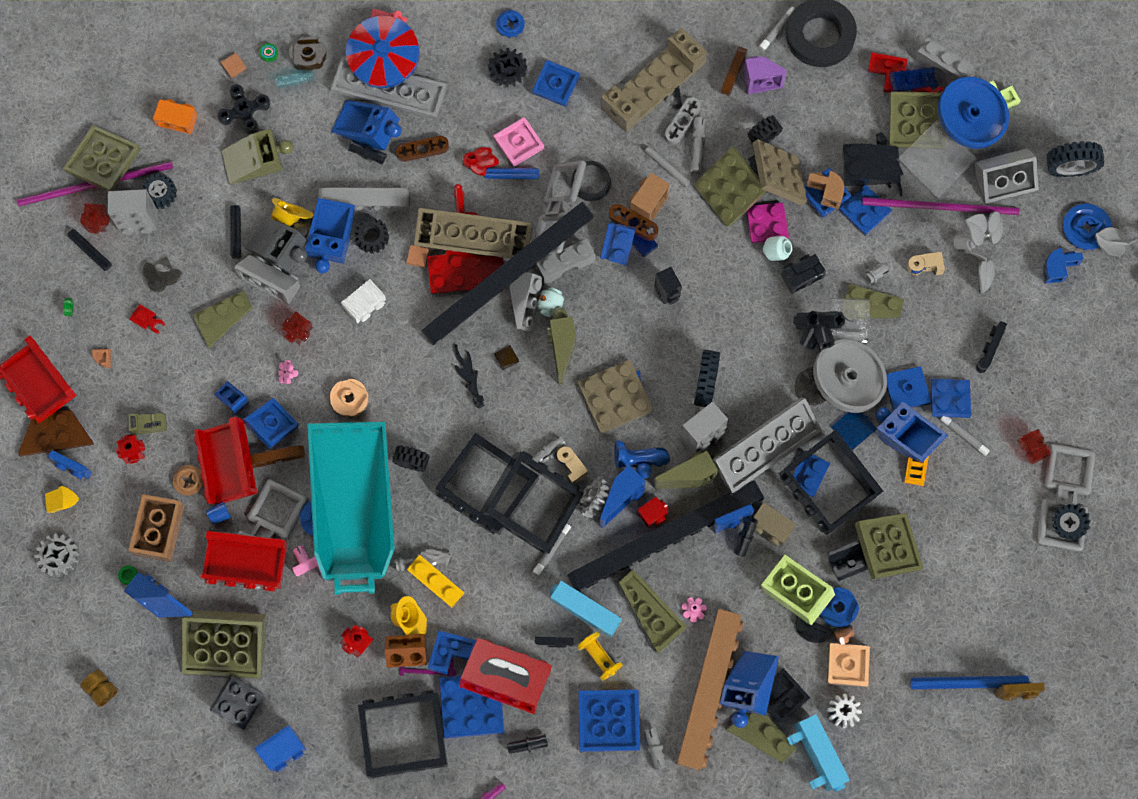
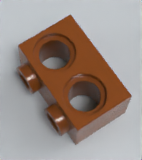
(405, 650)

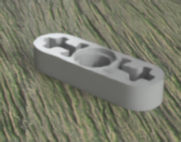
(685, 107)

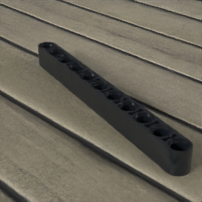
(508, 273)
(662, 537)

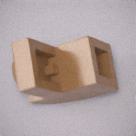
(831, 185)

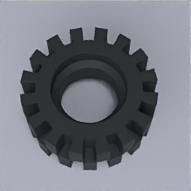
(765, 130)
(371, 225)
(410, 458)

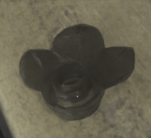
(160, 272)

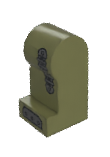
(147, 423)

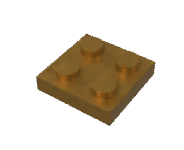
(1013, 691)

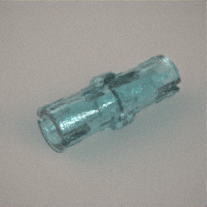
(295, 78)

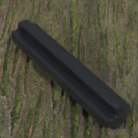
(235, 231)
(90, 250)

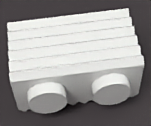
(364, 301)

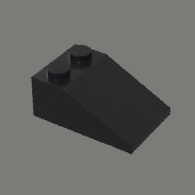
(870, 164)

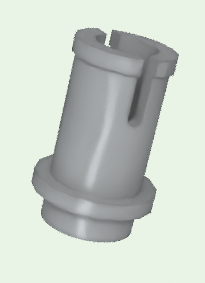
(873, 275)

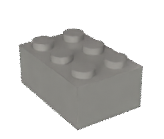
(132, 211)
(704, 429)

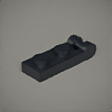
(990, 348)

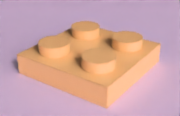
(848, 665)

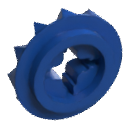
(512, 16)

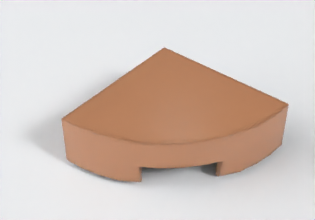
(102, 357)
(843, 635)

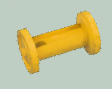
(599, 655)

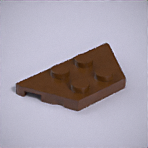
(54, 433)

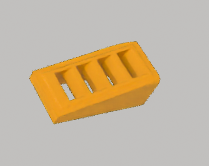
(915, 481)

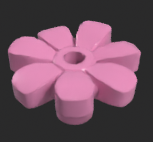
(286, 372)
(690, 612)

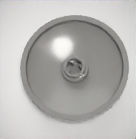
(850, 376)

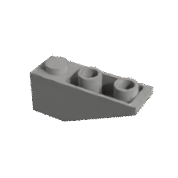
(524, 299)

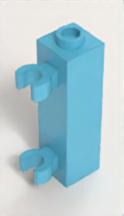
(585, 609)
(821, 753)

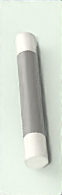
(780, 25)
(965, 435)
(546, 557)

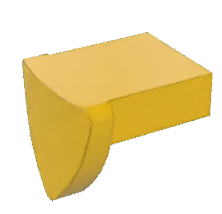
(60, 499)

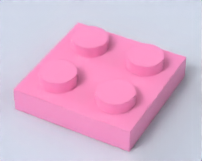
(518, 142)

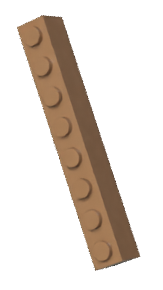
(709, 690)

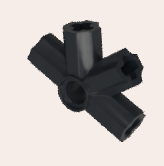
(818, 327)

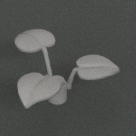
(977, 227)
(1112, 241)

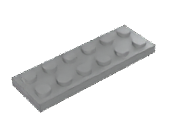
(414, 95)
(767, 445)

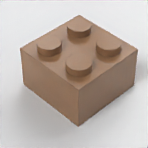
(650, 196)

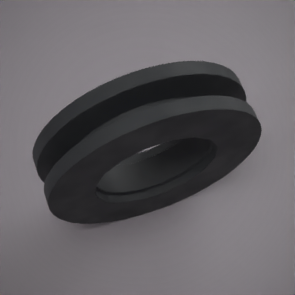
(815, 55)

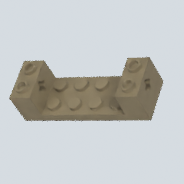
(655, 81)
(471, 233)

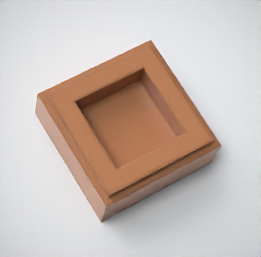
(233, 65)
(417, 256)

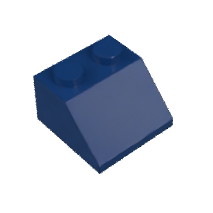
(281, 749)

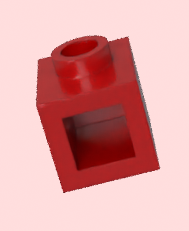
(653, 512)

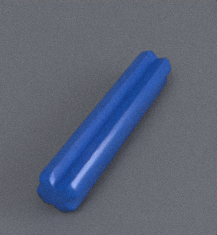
(512, 173)

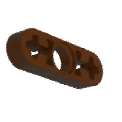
(733, 71)
(436, 150)
(631, 214)
(283, 454)

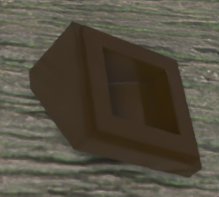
(506, 357)

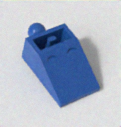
(367, 124)
(329, 229)
(908, 432)
(625, 488)
(155, 597)
(750, 683)

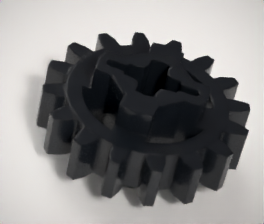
(507, 74)

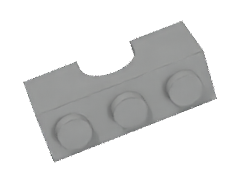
(934, 55)
(555, 265)

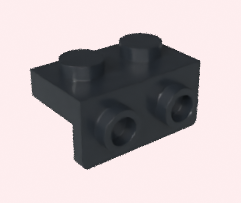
(847, 560)

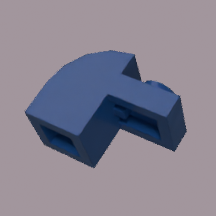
(1055, 265)

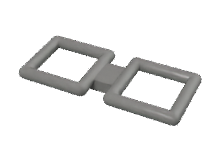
(557, 205)
(1065, 494)
(265, 528)

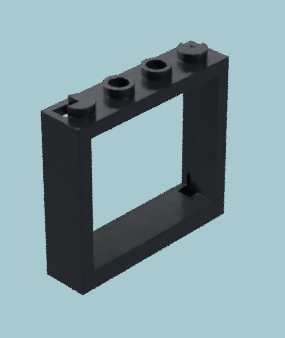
(854, 466)
(460, 506)
(503, 521)
(405, 767)

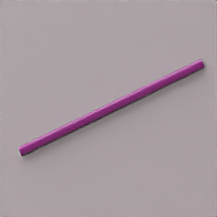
(85, 186)
(939, 206)

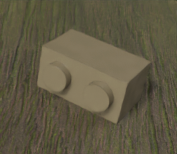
(773, 525)

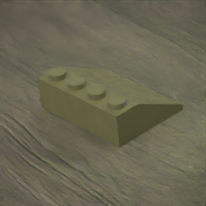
(223, 643)

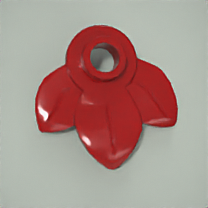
(480, 160)

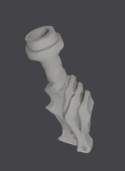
(432, 556)

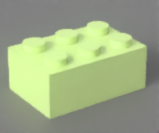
(798, 589)

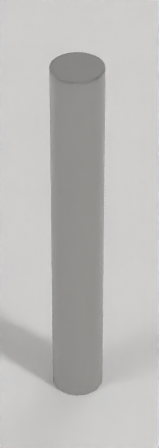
(667, 166)

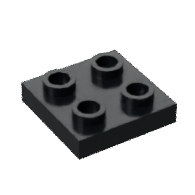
(785, 696)
(237, 702)

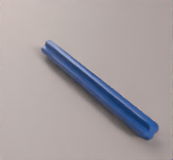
(966, 682)

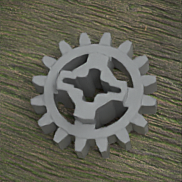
(595, 497)
(64, 552)

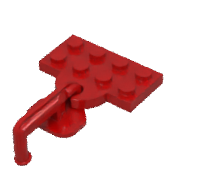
(456, 269)

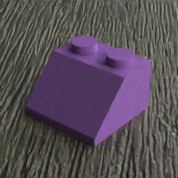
(762, 75)

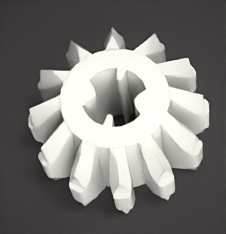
(838, 705)

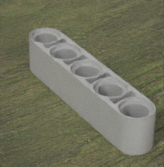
(369, 198)

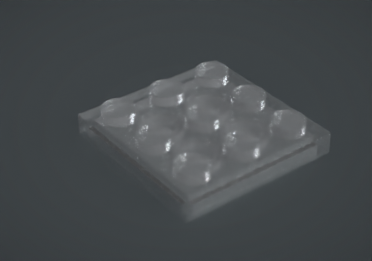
(936, 159)

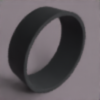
(593, 197)

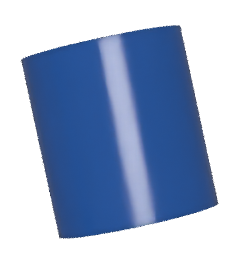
(218, 514)

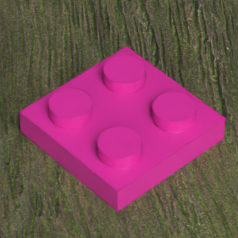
(767, 222)

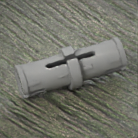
(548, 451)
(655, 748)

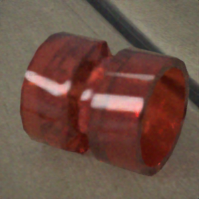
(1034, 446)

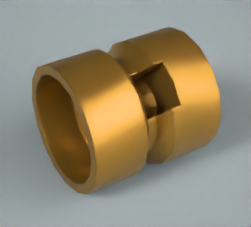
(97, 686)

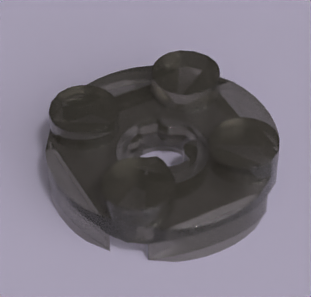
(803, 390)

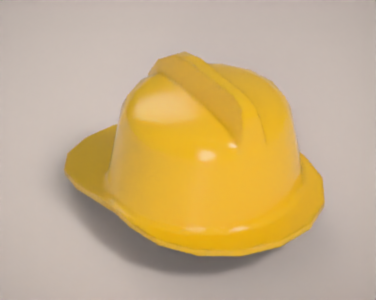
(288, 213)
(408, 616)

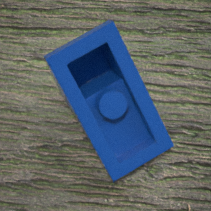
(231, 397)

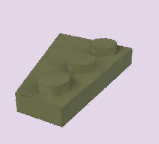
(881, 304)
(220, 317)
(764, 736)

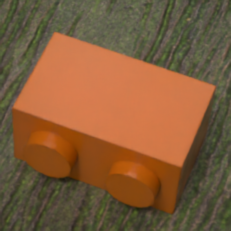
(175, 116)

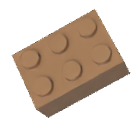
(156, 528)

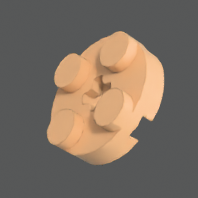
(345, 388)

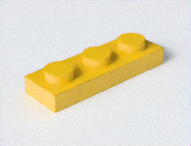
(435, 581)

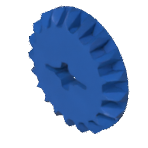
(1077, 217)

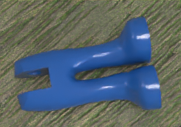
(651, 456)

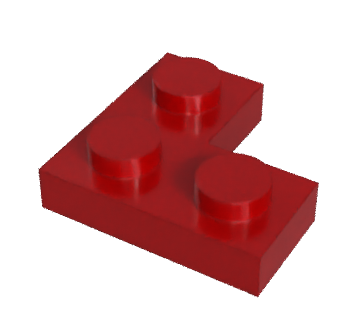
(885, 65)

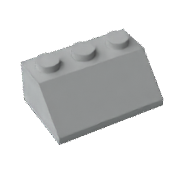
(1007, 175)
(268, 278)

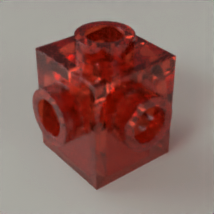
(95, 218)
(296, 328)

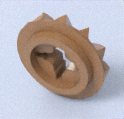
(186, 472)

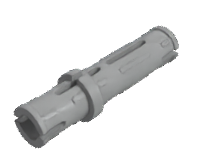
(697, 144)

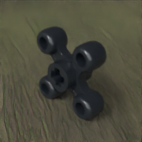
(245, 114)

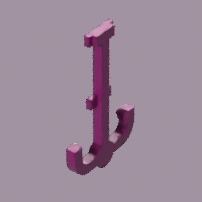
(451, 671)

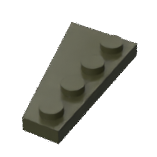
(654, 615)

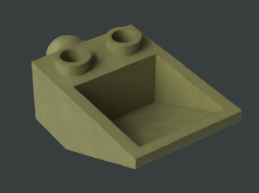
(253, 158)
(563, 337)
(690, 474)

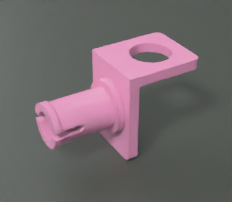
(304, 561)

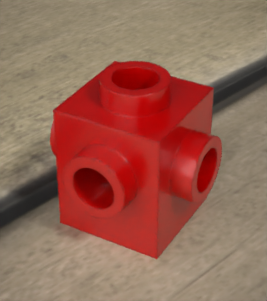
(135, 453)
(354, 647)

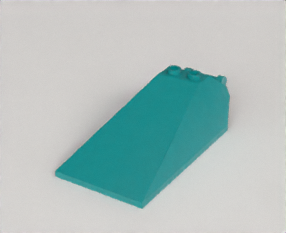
(350, 502)

